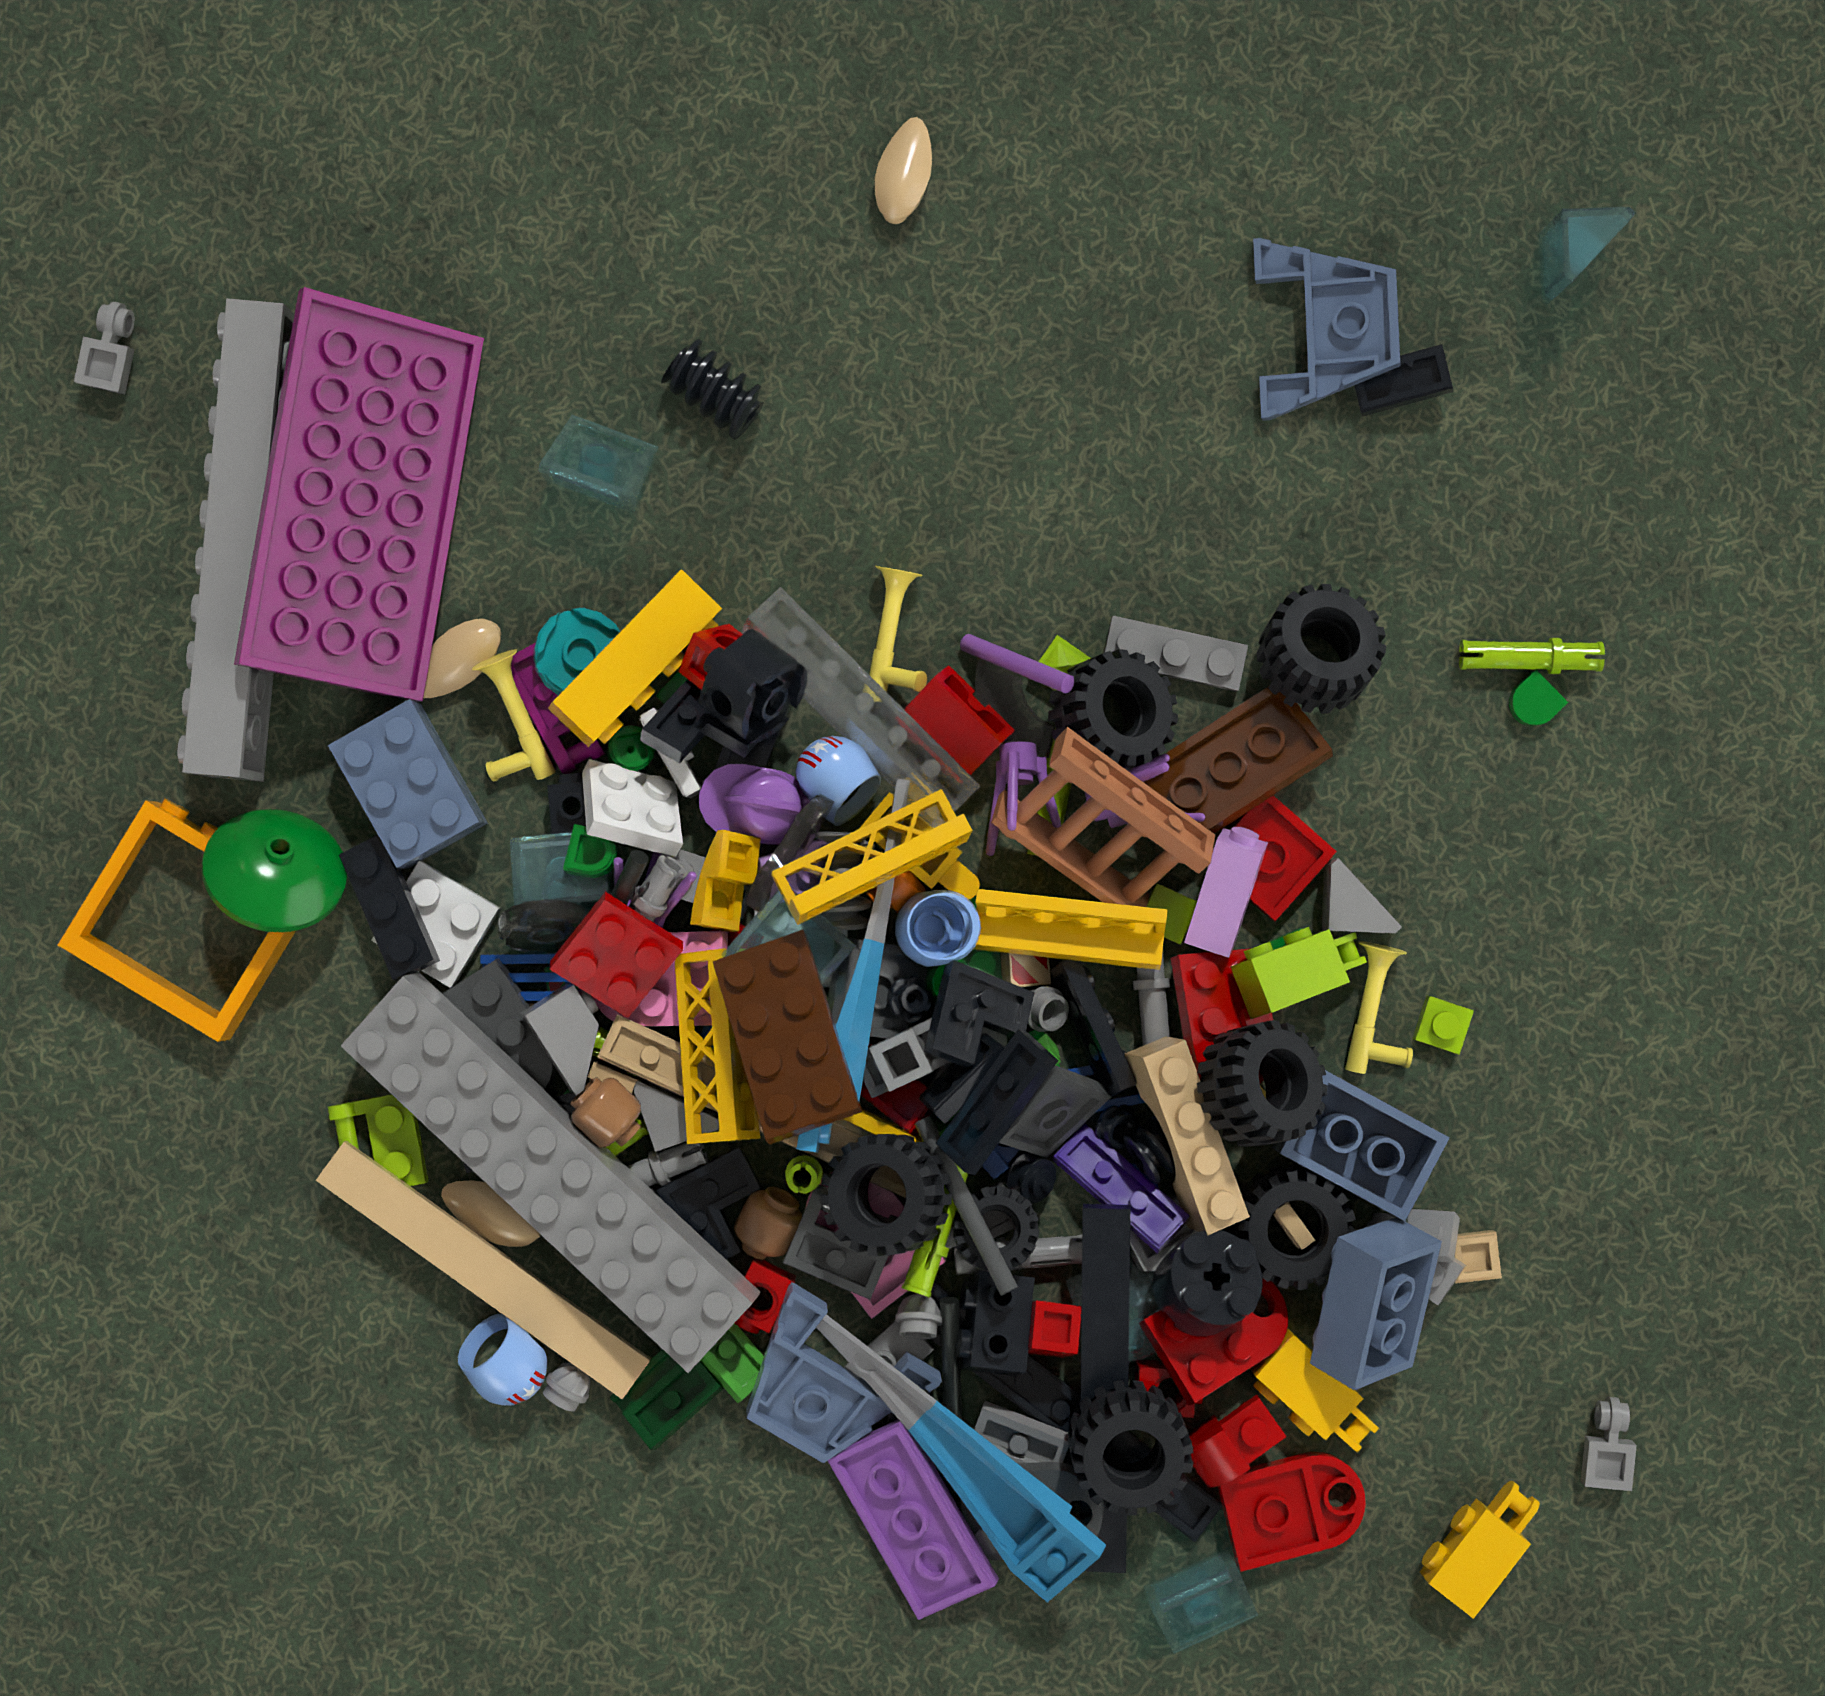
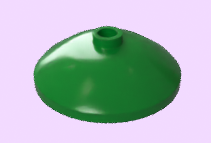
(270, 888)

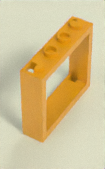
(140, 979)

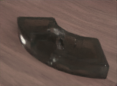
(1005, 695)
(792, 847)

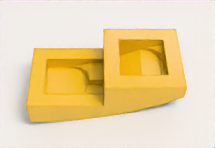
(720, 888)

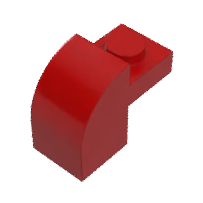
(1228, 1445)

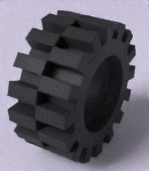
(1023, 1219)

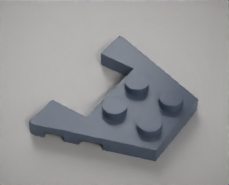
(1348, 324)
(809, 1395)

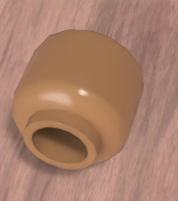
(606, 1112)
(768, 1223)

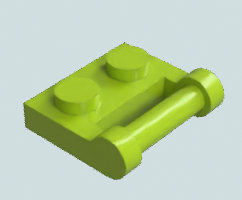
(392, 1134)

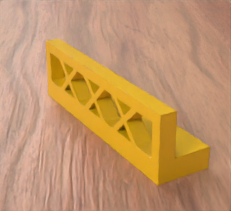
(881, 866)
(1071, 929)
(734, 1098)

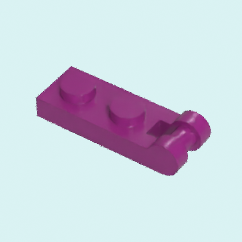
(537, 700)

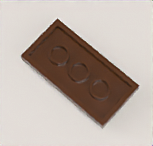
(1241, 760)
(786, 1037)

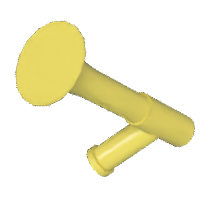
(881, 667)
(534, 753)
(1362, 1045)

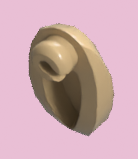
(903, 171)
(457, 653)
(487, 1214)

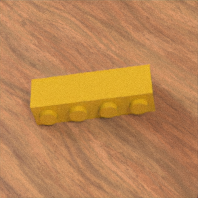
(634, 659)

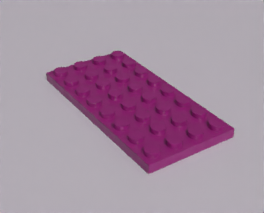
(359, 498)

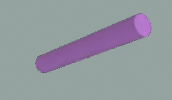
(1017, 663)

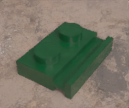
(666, 1398)

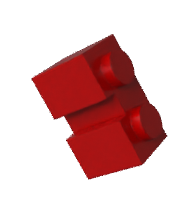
(958, 720)

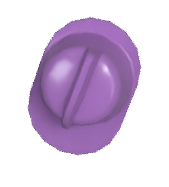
(751, 801)

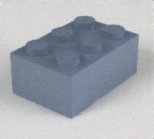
(407, 784)
(1368, 1148)
(1374, 1302)

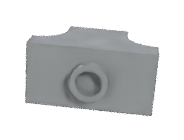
(899, 1060)

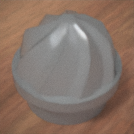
(1048, 1009)
(918, 1317)
(567, 1387)

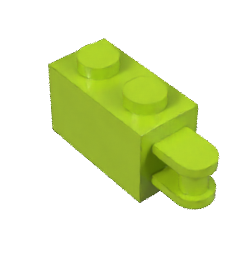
(1295, 971)

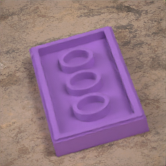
(913, 1519)

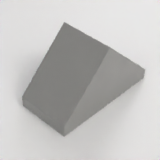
(1350, 905)
(665, 1115)

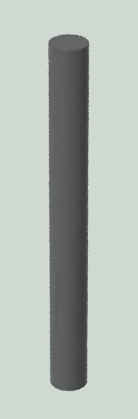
(969, 1211)

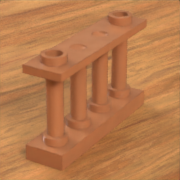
(1113, 790)

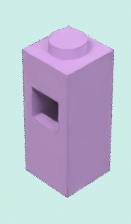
(1226, 891)

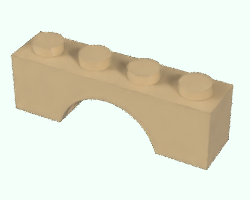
(1202, 1168)

